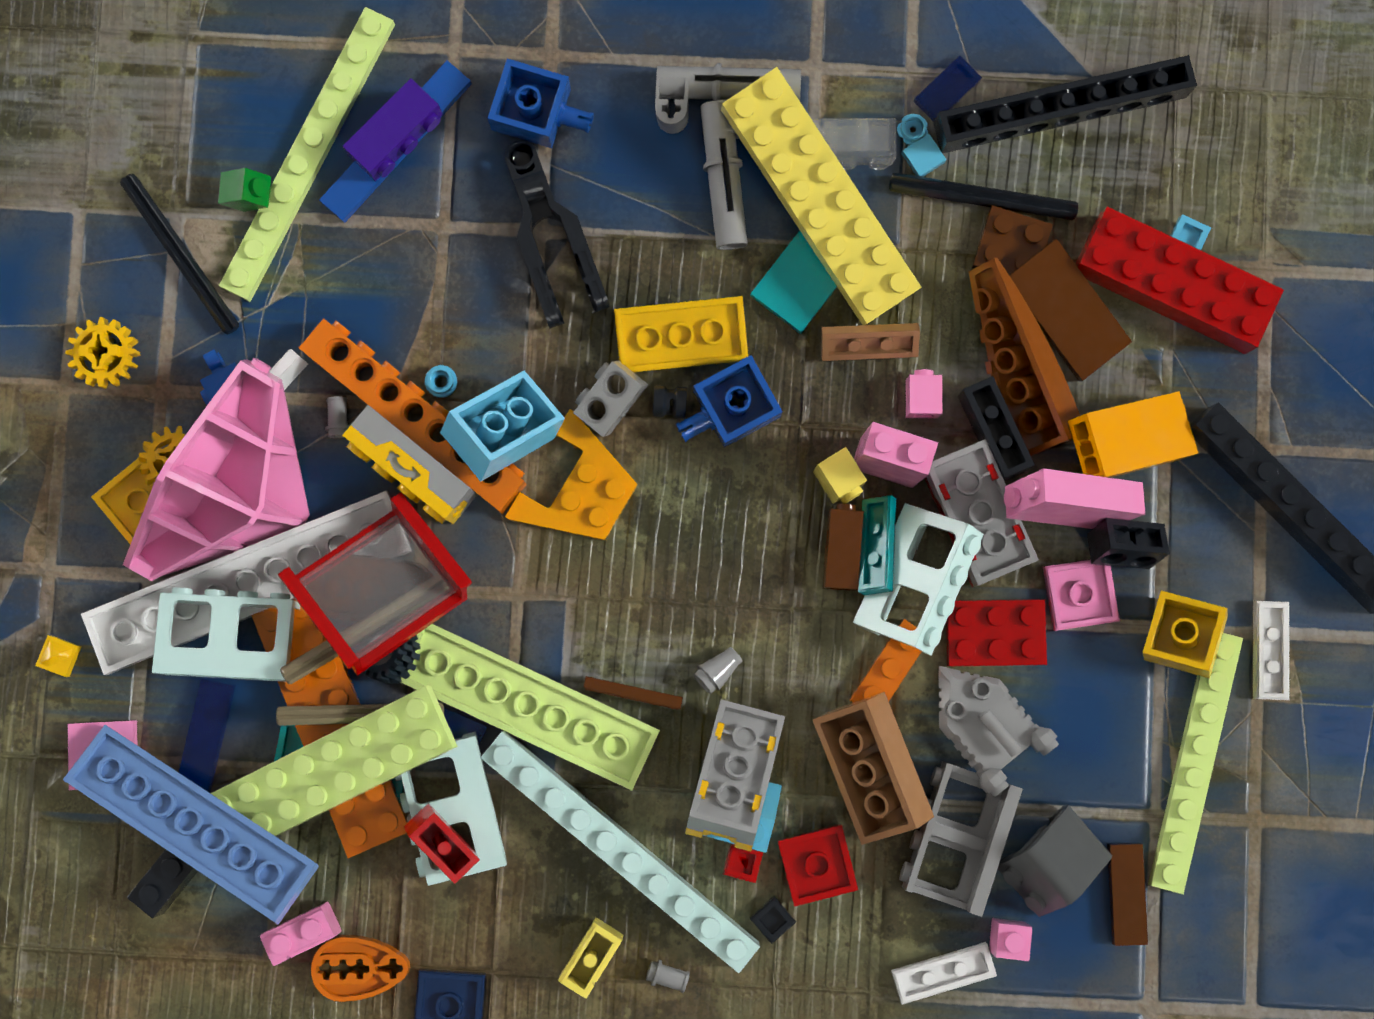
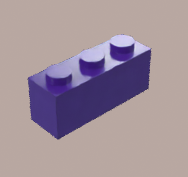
(393, 130)

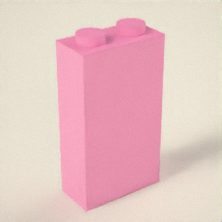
(895, 455)
(1073, 499)

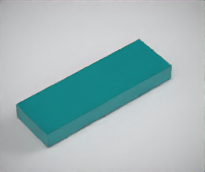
(877, 545)

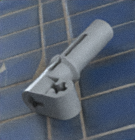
(705, 84)
(717, 132)

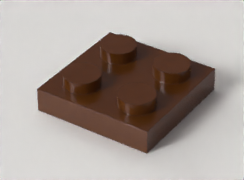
(1011, 238)

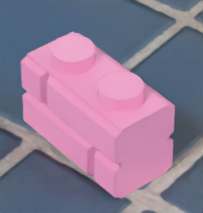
(300, 933)

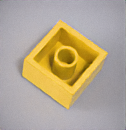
(1185, 634)

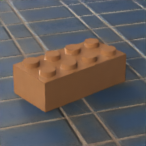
(873, 769)

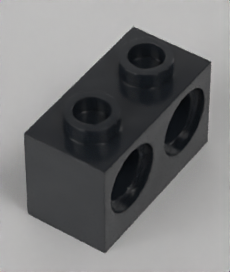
(1128, 543)

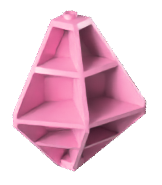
(225, 481)

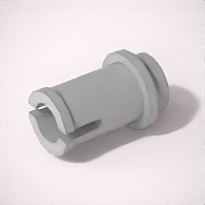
(337, 416)
(667, 976)

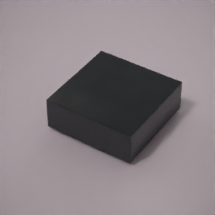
(772, 919)

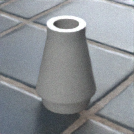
(716, 671)

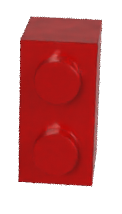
(441, 843)

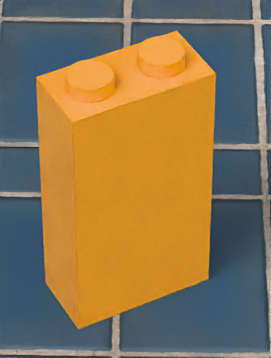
(1133, 436)

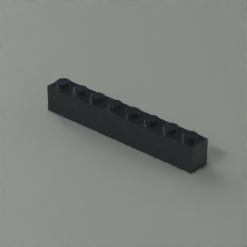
(1287, 502)

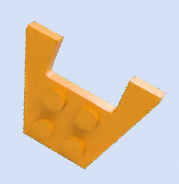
(590, 496)

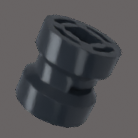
(662, 402)

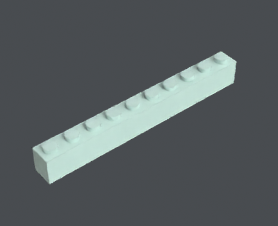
(621, 851)

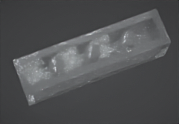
(860, 141)

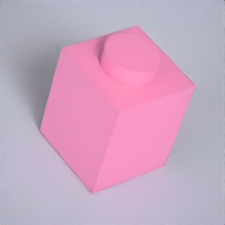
(924, 395)
(1010, 939)

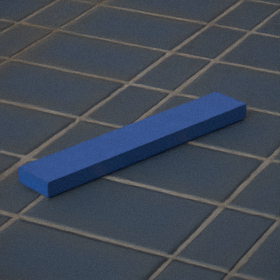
(355, 184)

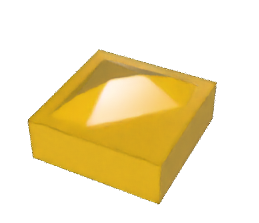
(58, 656)

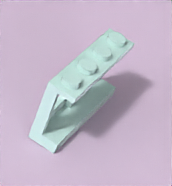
(939, 584)
(221, 655)
(470, 805)

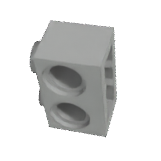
(615, 403)

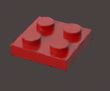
(817, 865)

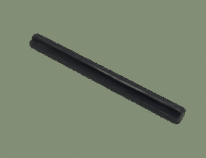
(983, 196)
(179, 254)

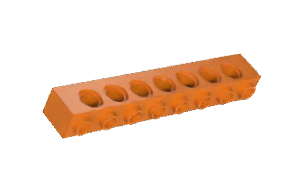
(321, 348)

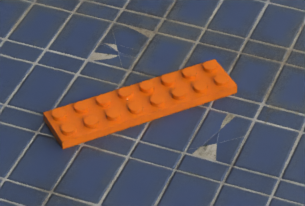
(374, 815)

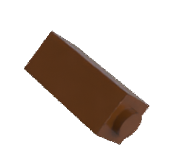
(843, 548)

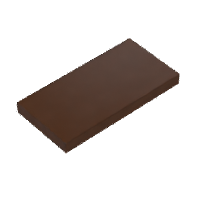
(1069, 310)

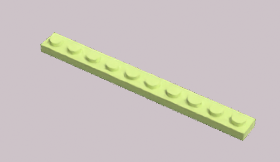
(307, 154)

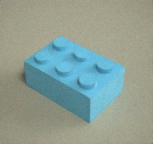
(502, 425)

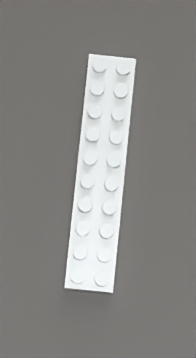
(126, 628)

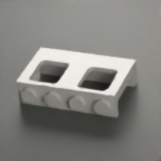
(980, 843)

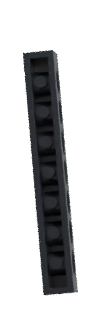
(1064, 104)

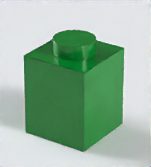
(244, 189)

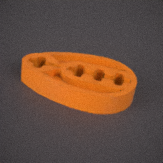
(353, 986)

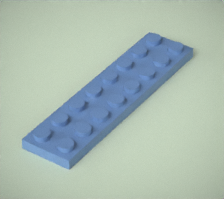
(191, 824)

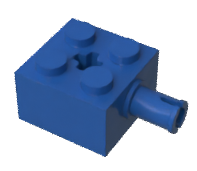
(540, 121)
(729, 421)

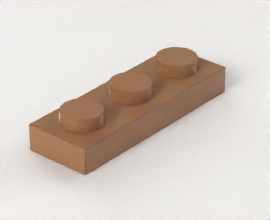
(870, 342)

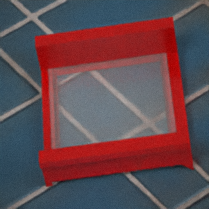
(379, 587)

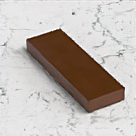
(633, 693)
(1127, 894)

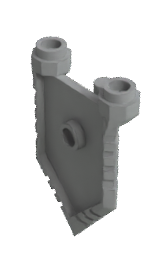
(987, 725)

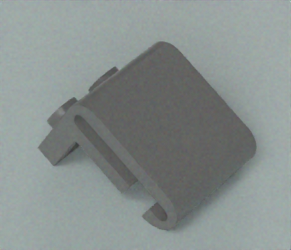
(1055, 863)

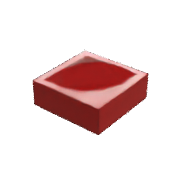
(742, 863)

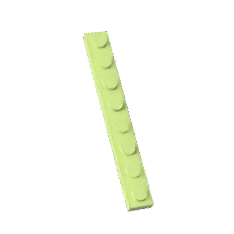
(1194, 770)

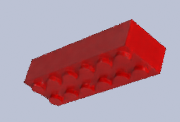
(1178, 281)

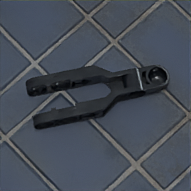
(540, 205)

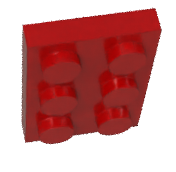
(997, 633)

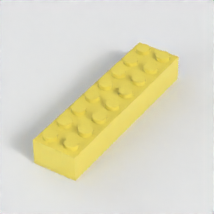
(820, 196)

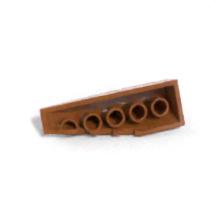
(1022, 360)

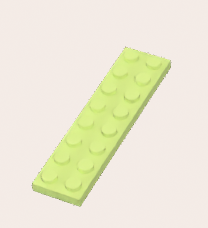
(532, 706)
(343, 763)

